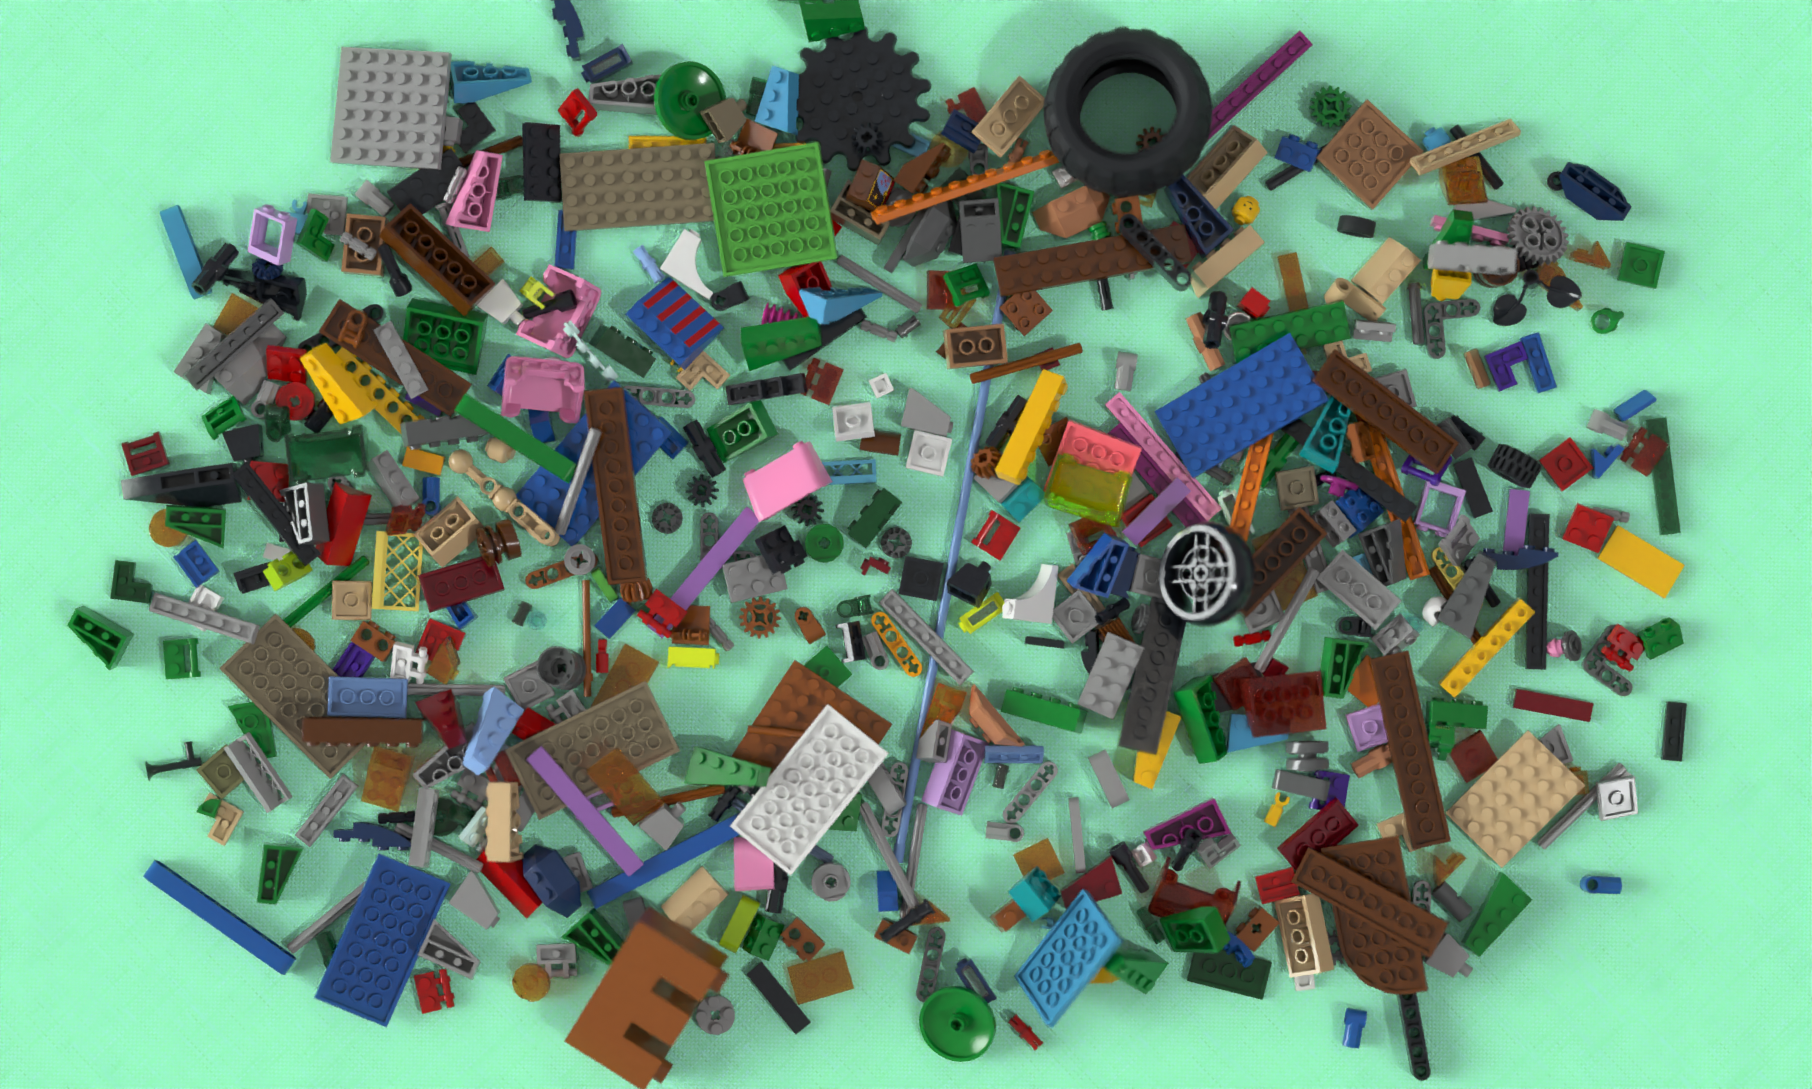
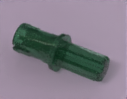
(1150, 924)

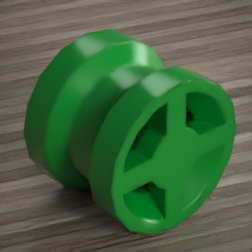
(1099, 231)

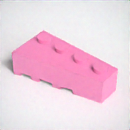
(477, 194)

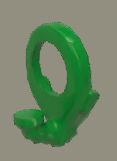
(1614, 319)

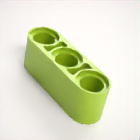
(739, 923)

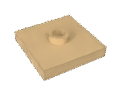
(351, 600)

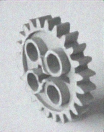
(1537, 235)

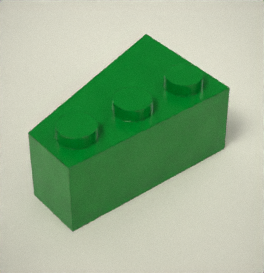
(199, 522)
(101, 635)
(1339, 664)
(1456, 713)
(276, 868)

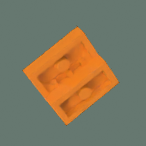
(1363, 684)

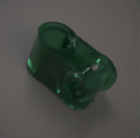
(508, 187)
(277, 422)
(856, 606)

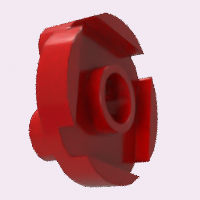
(306, 399)

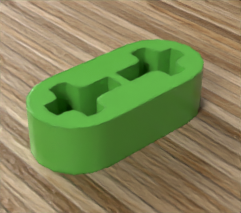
(602, 581)

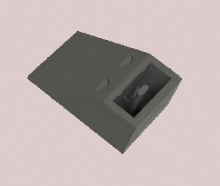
(980, 230)

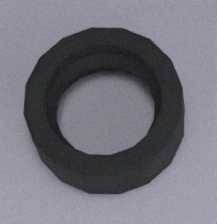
(1356, 226)

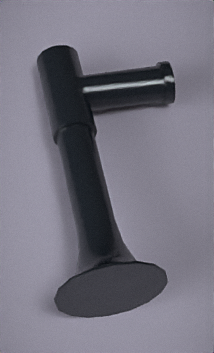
(183, 764)

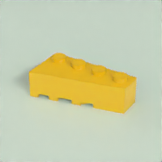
(337, 384)
(1147, 765)

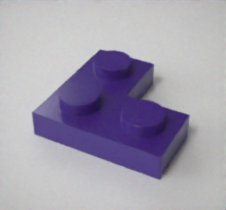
(1500, 362)

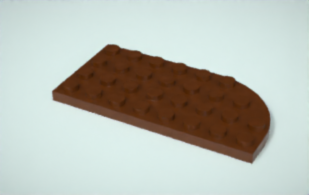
(1369, 952)

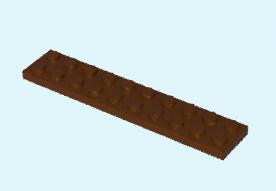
(1084, 261)
(616, 486)
(1410, 750)

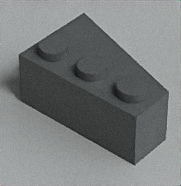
(308, 512)

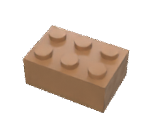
(367, 230)
(975, 346)

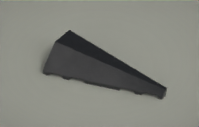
(284, 290)

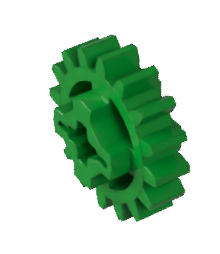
(1335, 112)

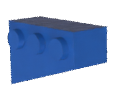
(1100, 566)

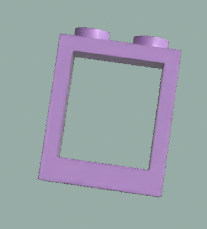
(258, 233)
(1446, 489)

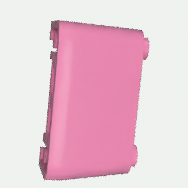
(548, 328)
(543, 386)
(785, 480)

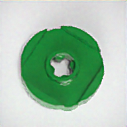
(833, 549)

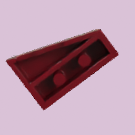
(444, 717)
(1099, 881)

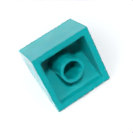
(1023, 499)

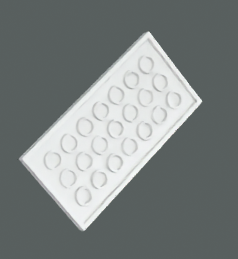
(809, 789)

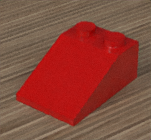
(802, 277)

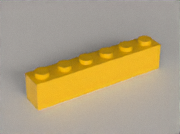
(1031, 427)

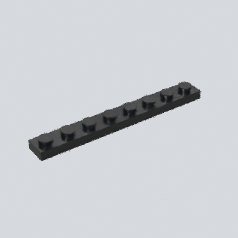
(1359, 475)
(1537, 595)

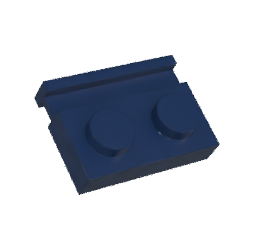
(959, 130)

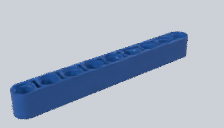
(663, 862)
(219, 917)

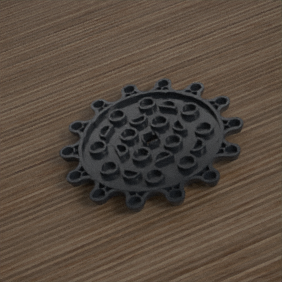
(887, 92)

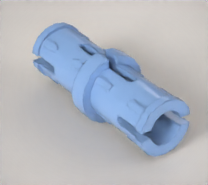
(649, 264)

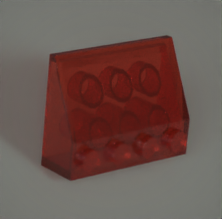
(1284, 703)

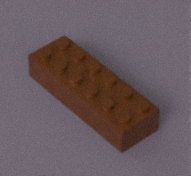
(437, 259)
(1281, 555)
(362, 730)

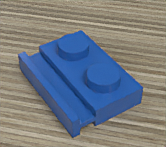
(196, 564)

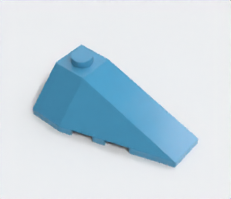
(479, 82)
(836, 303)

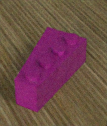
(1203, 816)

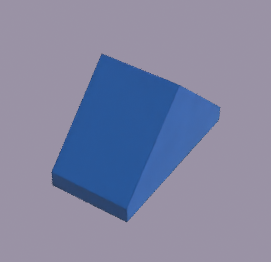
(541, 425)
(462, 614)

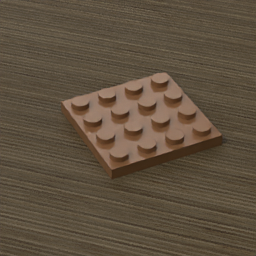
(1369, 154)

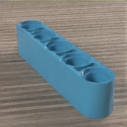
(183, 246)

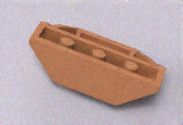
(1072, 212)
(990, 721)

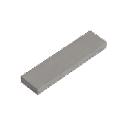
(326, 810)

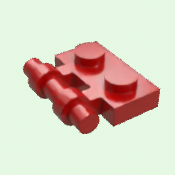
(666, 608)
(1625, 641)
(428, 991)

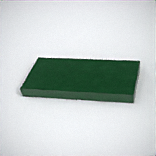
(1227, 974)

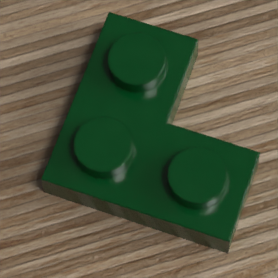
(124, 586)

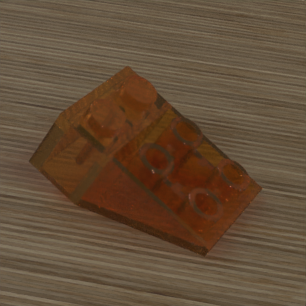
(1463, 182)
(387, 778)

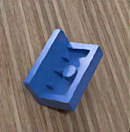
(1297, 152)

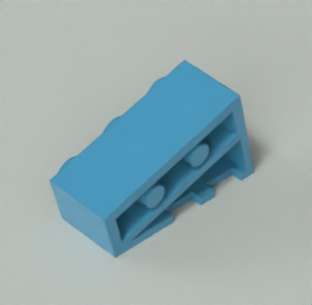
(779, 101)
(1240, 735)

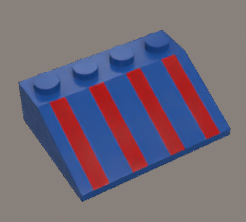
(675, 322)

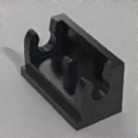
(252, 578)
(852, 641)

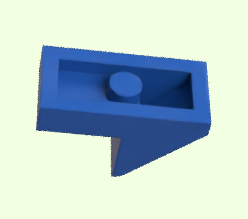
(1600, 463)

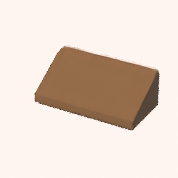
(1477, 368)

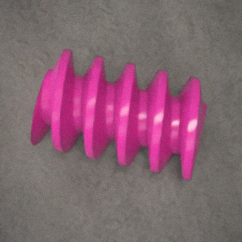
(771, 315)

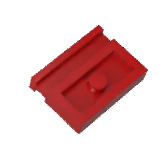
(1276, 885)

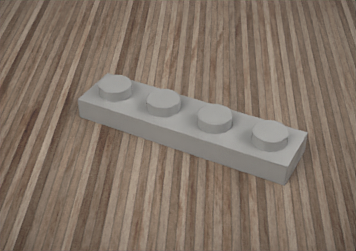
(401, 359)

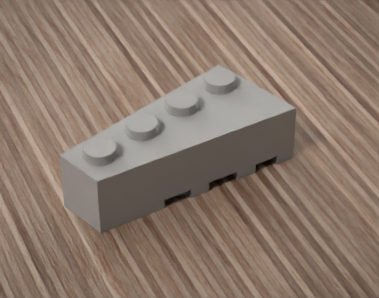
(627, 95)
(1472, 259)

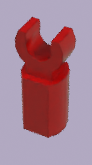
(602, 657)

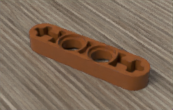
(562, 573)

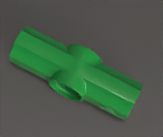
(1278, 457)

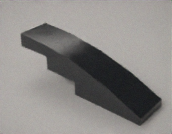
(766, 389)

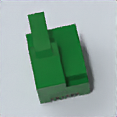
(1441, 738)

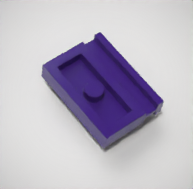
(353, 662)

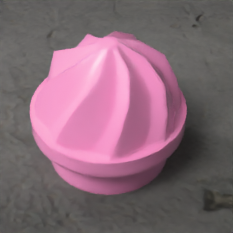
(1555, 648)

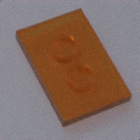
(820, 977)

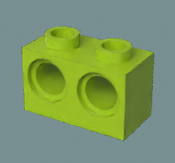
(290, 571)

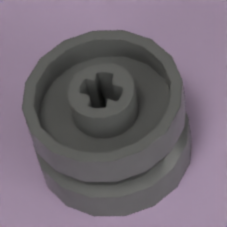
(1307, 755)

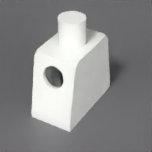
(502, 304)

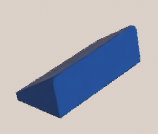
(1634, 405)
(674, 443)
(615, 618)

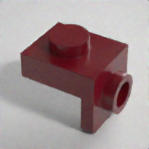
(879, 564)

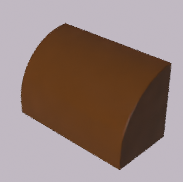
(883, 443)

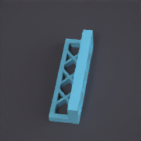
(852, 479)

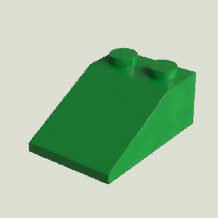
(742, 431)
(1196, 930)

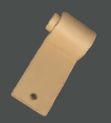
(1355, 299)

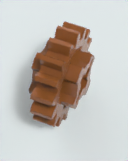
(752, 624)

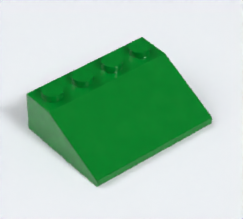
(446, 334)

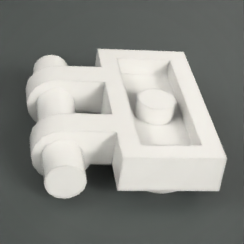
(403, 659)

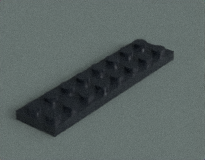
(1152, 679)

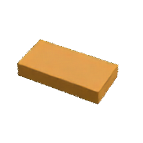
(423, 461)

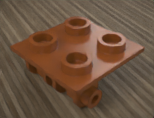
(753, 139)
(1025, 310)
(1052, 440)
(693, 627)

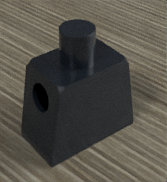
(245, 443)
(971, 583)

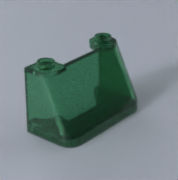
(327, 454)

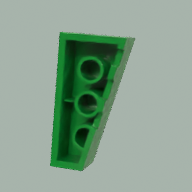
(779, 340)
(1044, 711)
(1201, 719)
(720, 769)
(1496, 913)
(1136, 968)

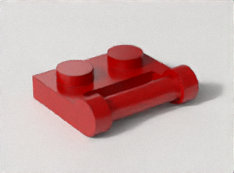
(572, 109)
(1001, 539)

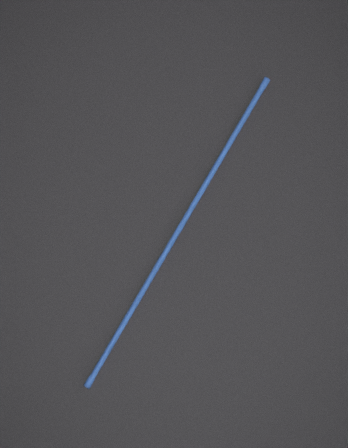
(899, 846)

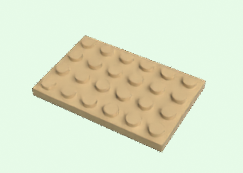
(1515, 798)

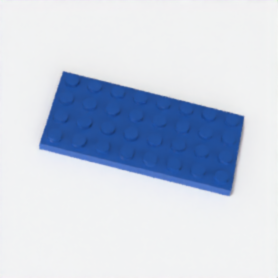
(1241, 406)
(547, 493)
(382, 940)

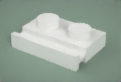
(207, 599)

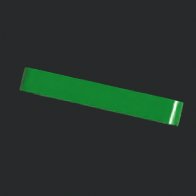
(516, 438)

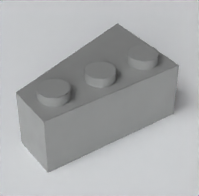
(204, 343)
(447, 952)

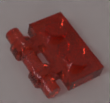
(970, 103)
(827, 383)
(1650, 453)
(405, 518)

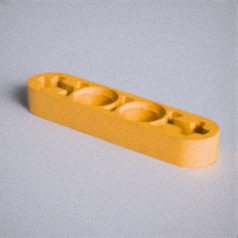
(899, 642)

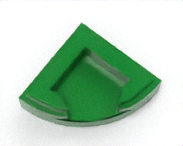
(210, 807)

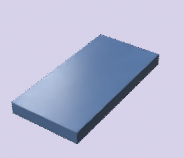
(367, 697)

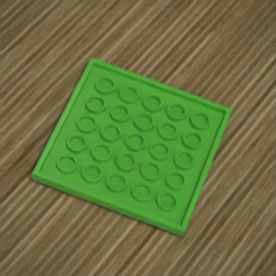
(771, 209)

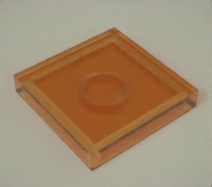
(233, 314)
(1040, 855)

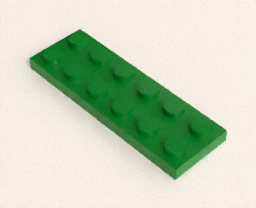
(1307, 326)

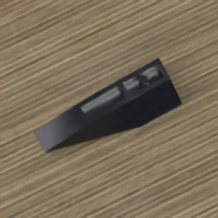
(188, 487)

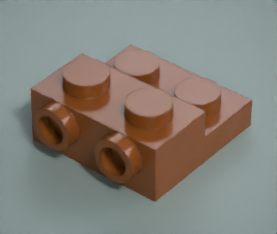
(1360, 441)

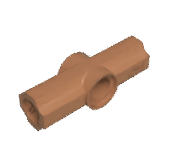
(1211, 356)
(1375, 759)

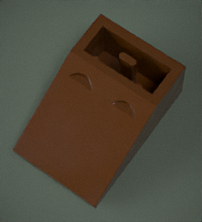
(919, 171)

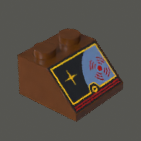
(870, 186)

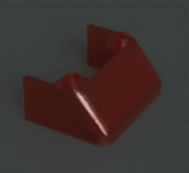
(1173, 897)

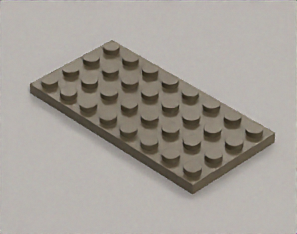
(636, 187)
(288, 684)
(623, 721)

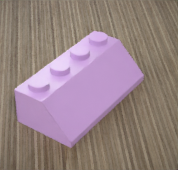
(953, 781)

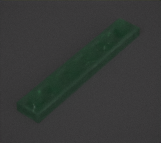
(1664, 482)

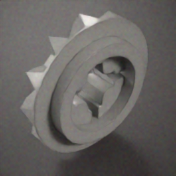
(575, 551)

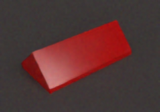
(345, 522)
(511, 883)

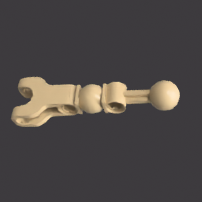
(504, 498)

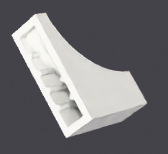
(682, 263)
(1038, 601)

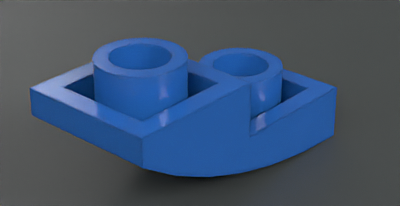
(1241, 951)

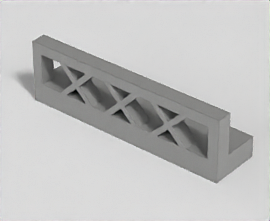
(255, 773)
(423, 827)

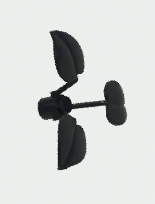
(1561, 294)

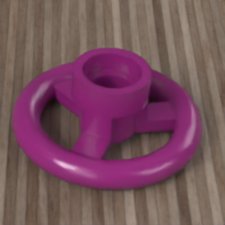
(1338, 485)

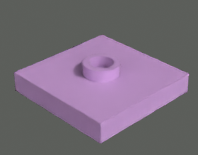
(1367, 727)

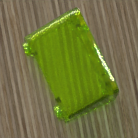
(1087, 491)

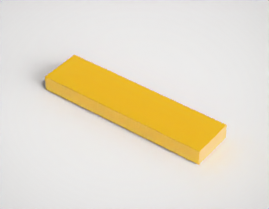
(660, 141)

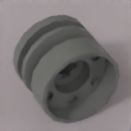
(551, 666)

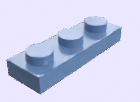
(1013, 754)

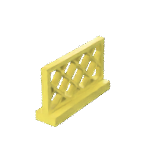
(380, 572)

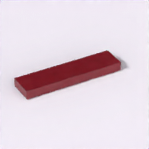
(1553, 705)

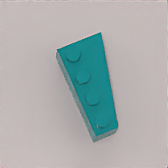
(1327, 436)

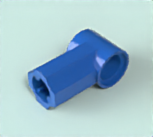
(431, 493)
(1602, 885)
(1354, 1023)

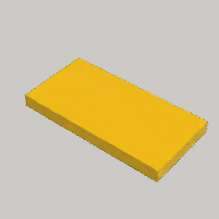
(1640, 561)

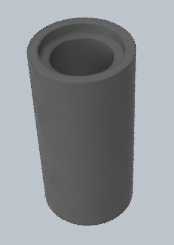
(1451, 902)

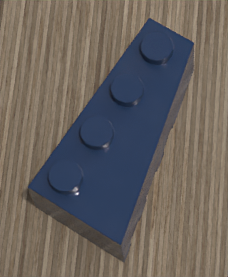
(1200, 218)

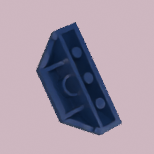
(1593, 193)
(552, 879)

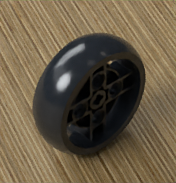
(1210, 576)

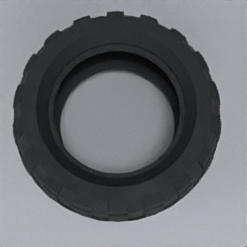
(1118, 53)

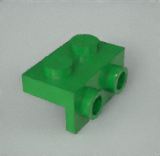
(1661, 637)
(762, 937)

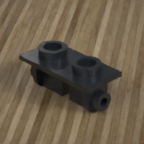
(319, 418)
(1472, 435)

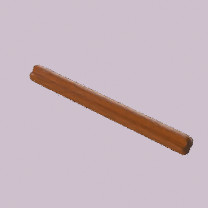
(1026, 363)
(682, 797)

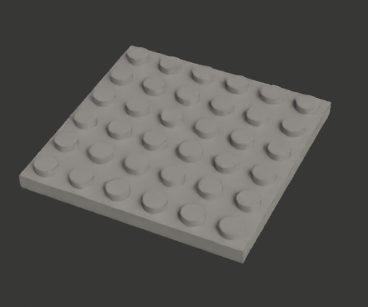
(391, 108)

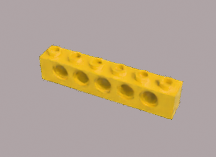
(378, 382)
(1486, 647)

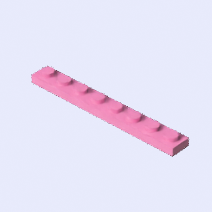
(1162, 454)

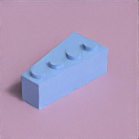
(493, 726)

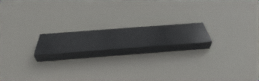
(273, 512)

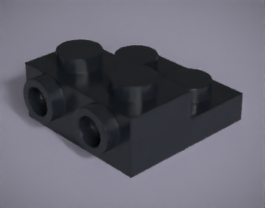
(781, 550)

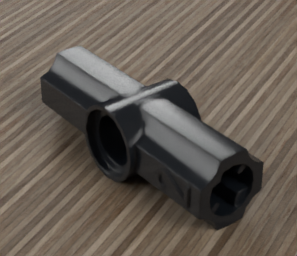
(215, 269)
(1215, 319)
(1006, 423)
(704, 448)
(775, 896)

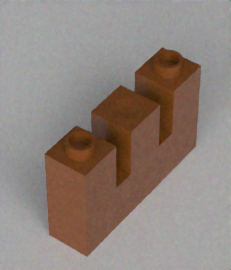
(647, 999)

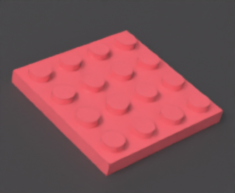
(1097, 449)

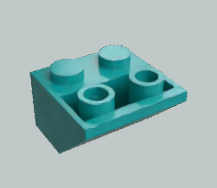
(1035, 894)

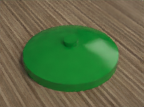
(682, 94)
(957, 1023)

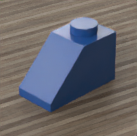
(886, 891)

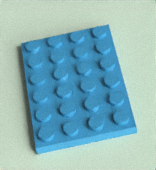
(1068, 958)

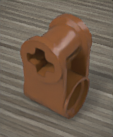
(353, 329)
(811, 627)

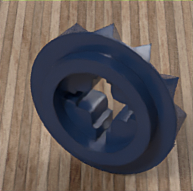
(271, 272)

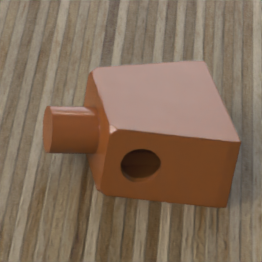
(1007, 916)

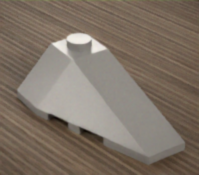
(249, 368)

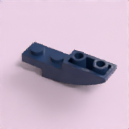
(566, 14)
(1526, 558)
(381, 836)

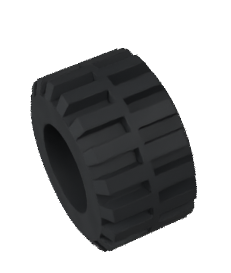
(1514, 466)

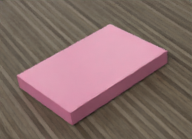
(751, 867)

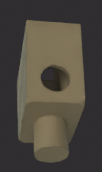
(725, 118)

